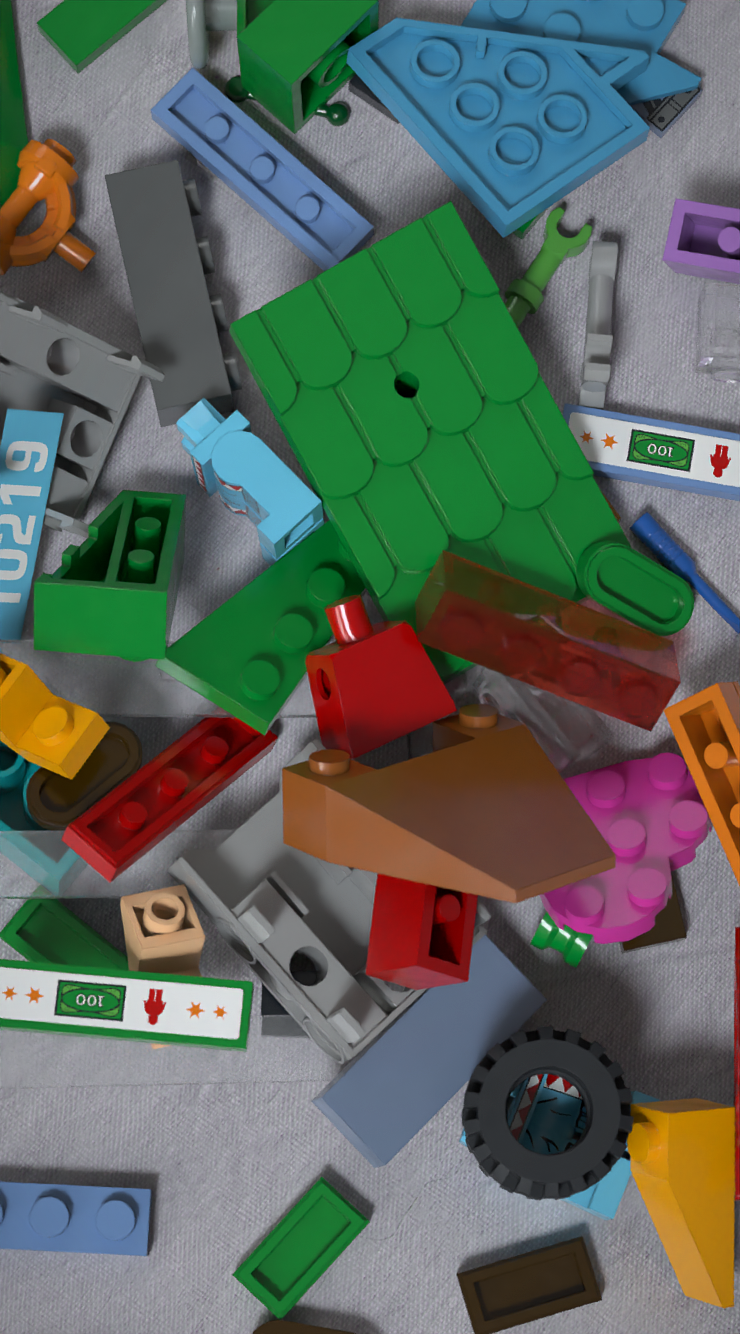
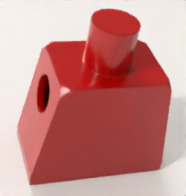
(372, 681)

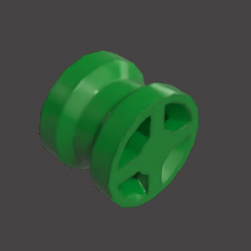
(566, 941)

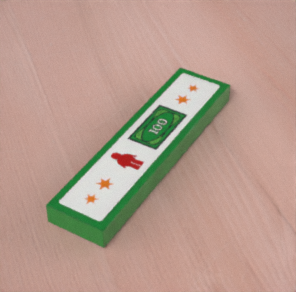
(125, 1005)

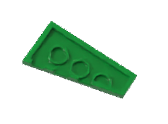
(257, 642)

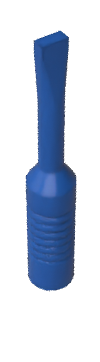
(680, 563)

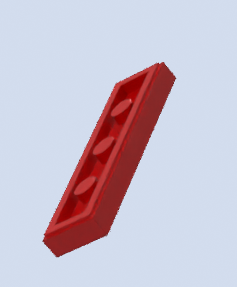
(165, 793)

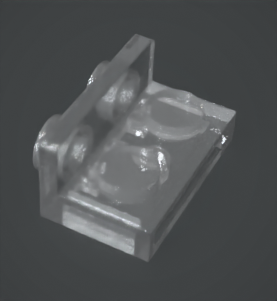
(560, 726)

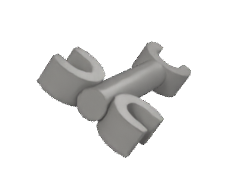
(598, 341)

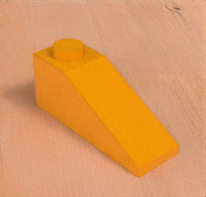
(687, 1180)

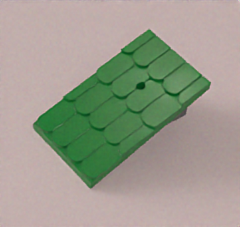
(425, 421)

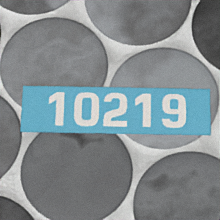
(25, 479)

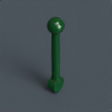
(336, 113)

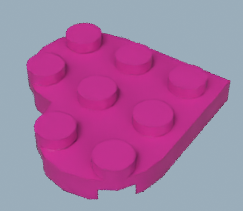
(653, 826)

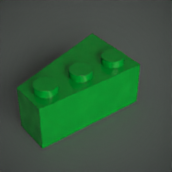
(119, 584)

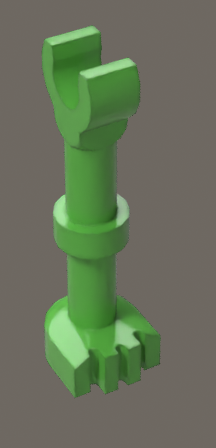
(525, 294)

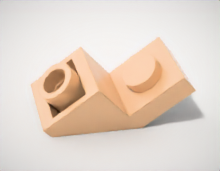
(162, 933)

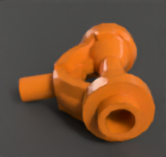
(46, 175)

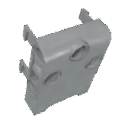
(82, 380)
(288, 903)

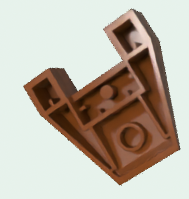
(467, 818)

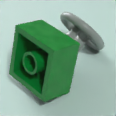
(286, 48)

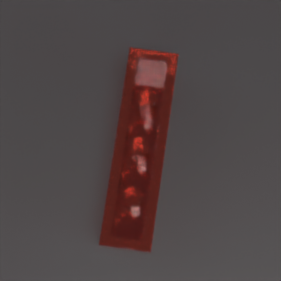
(546, 641)

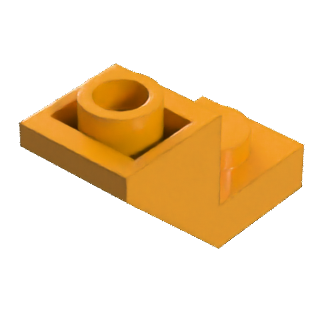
(45, 725)

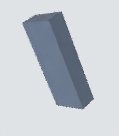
(427, 1055)

